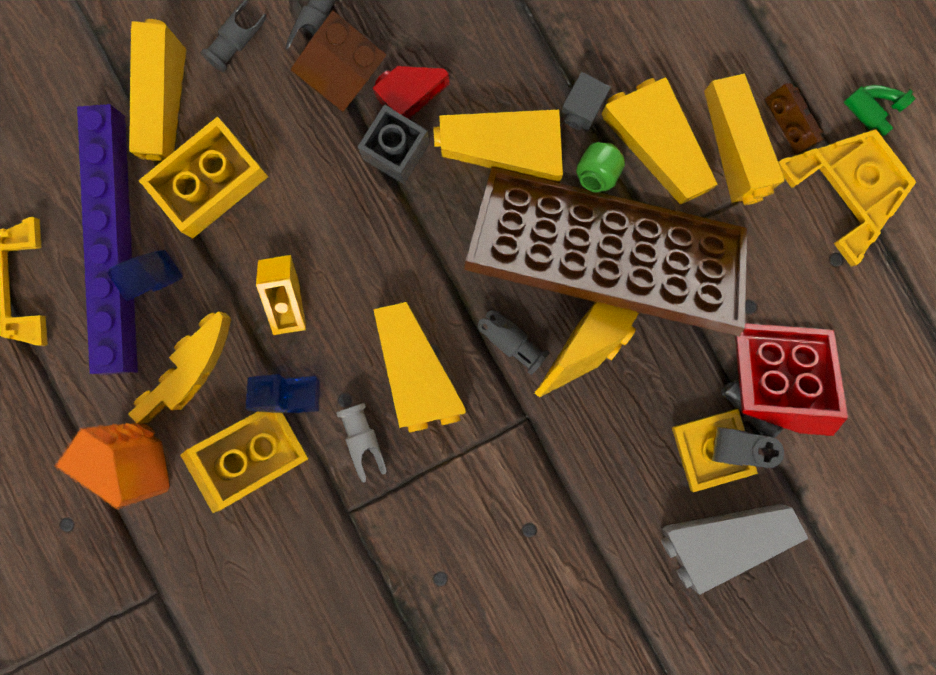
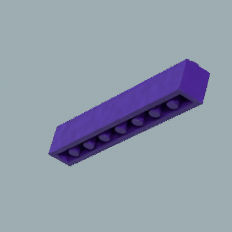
(106, 238)

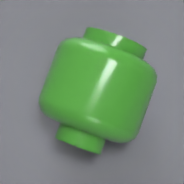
(600, 167)

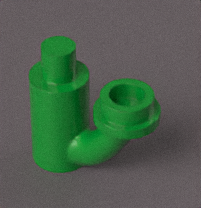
(868, 110)

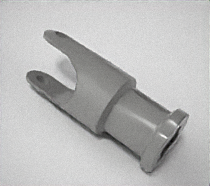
(360, 438)

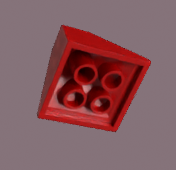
(791, 378)

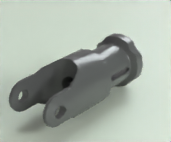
(311, 17)
(230, 39)
(512, 340)

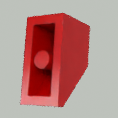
(409, 88)

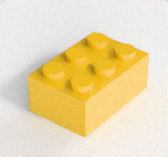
(203, 178)

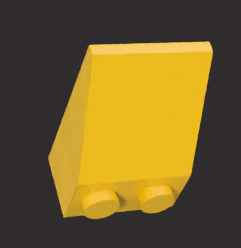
(592, 341)
(243, 458)

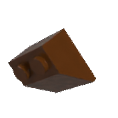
(337, 61)

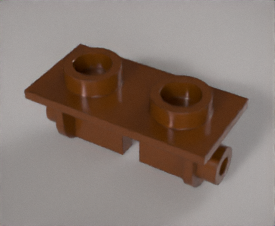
(789, 112)

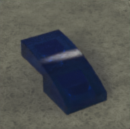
(144, 273)
(282, 395)

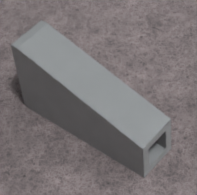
(730, 544)

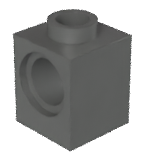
(584, 102)

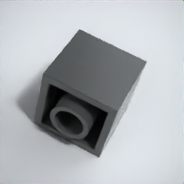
(394, 144)

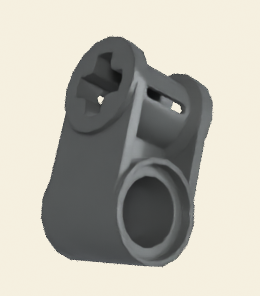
(742, 448)

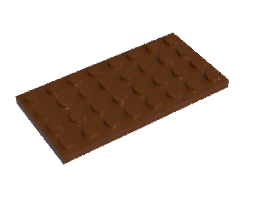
(611, 251)

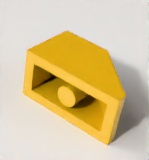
(280, 294)

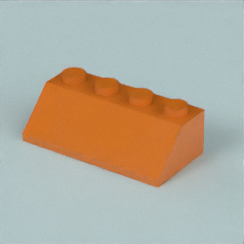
(118, 462)

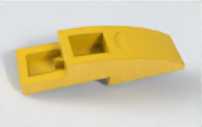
(195, 361)

